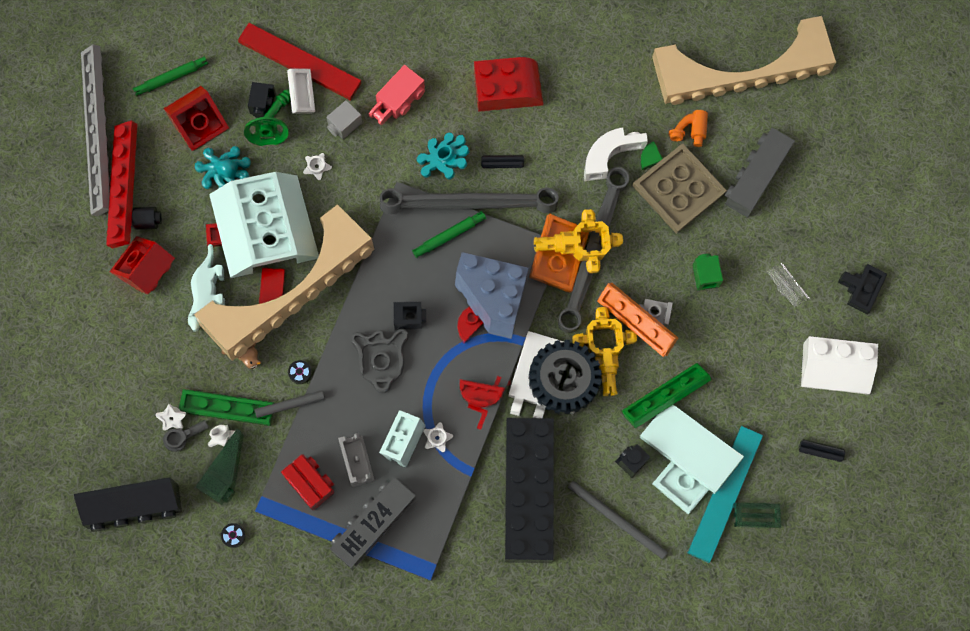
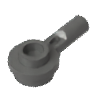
(176, 439)

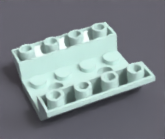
(246, 223)

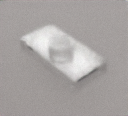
(787, 285)

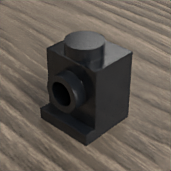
(261, 98)
(403, 309)
(632, 459)

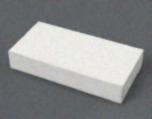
(301, 91)

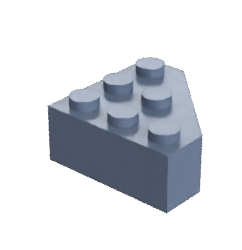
(492, 291)

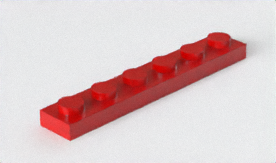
(122, 185)

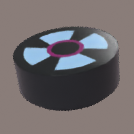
(299, 372)
(233, 535)

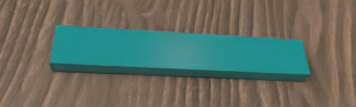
(722, 501)

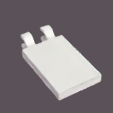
(520, 386)

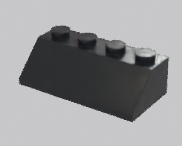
(128, 503)

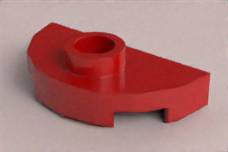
(468, 324)
(480, 394)

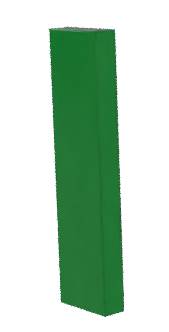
(666, 395)
(223, 407)

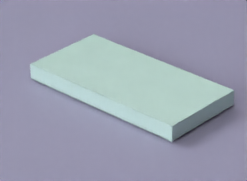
(692, 447)

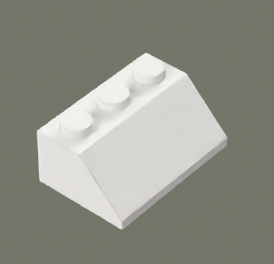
(839, 365)

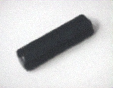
(502, 161)
(822, 450)

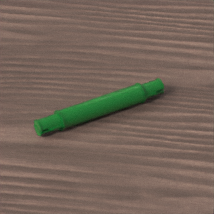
(170, 76)
(449, 234)

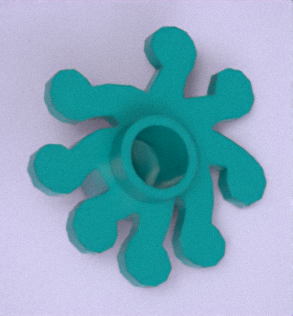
(445, 156)
(222, 167)

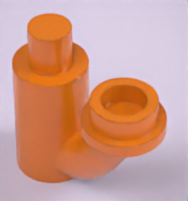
(698, 130)

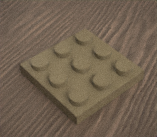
(679, 188)

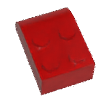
(507, 83)

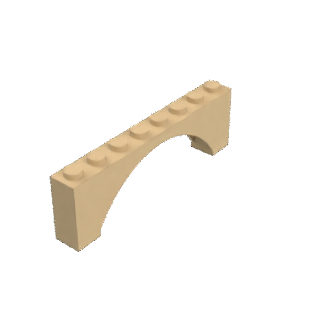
(685, 79)
(242, 326)

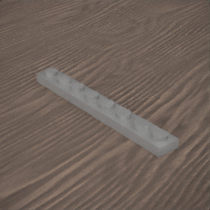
(95, 130)

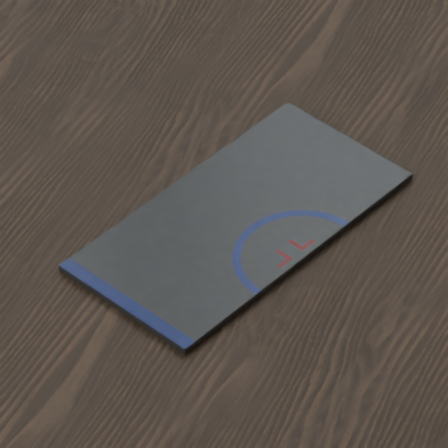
(426, 388)

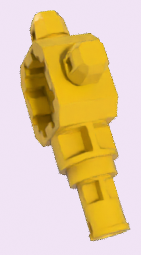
(570, 241)
(607, 357)

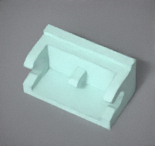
(402, 438)

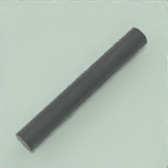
(288, 404)

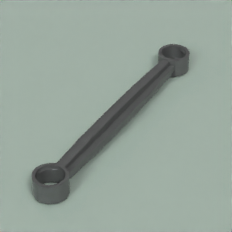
(468, 200)
(583, 277)

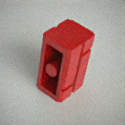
(308, 482)

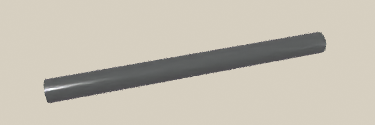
(617, 519)

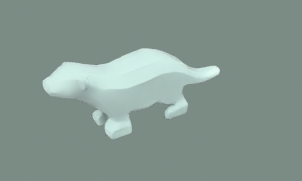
(204, 287)

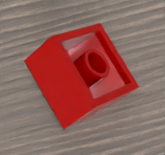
(196, 118)
(142, 264)

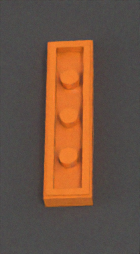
(637, 319)

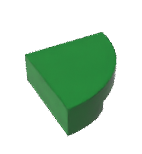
(650, 156)

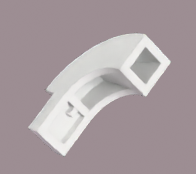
(606, 147)

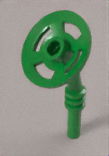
(267, 125)

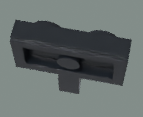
(863, 287)

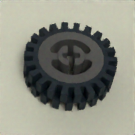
(585, 386)

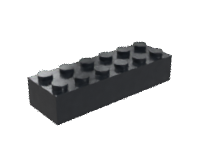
(529, 490)

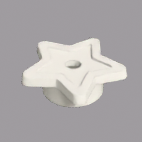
(319, 160)
(173, 412)
(437, 431)
(220, 435)

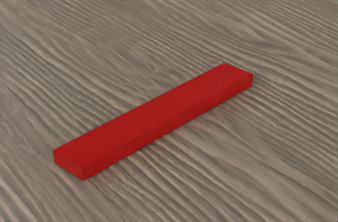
(295, 58)

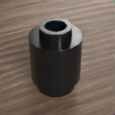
(146, 218)

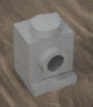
(663, 309)

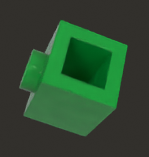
(707, 272)

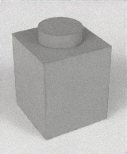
(343, 120)

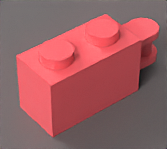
(398, 95)

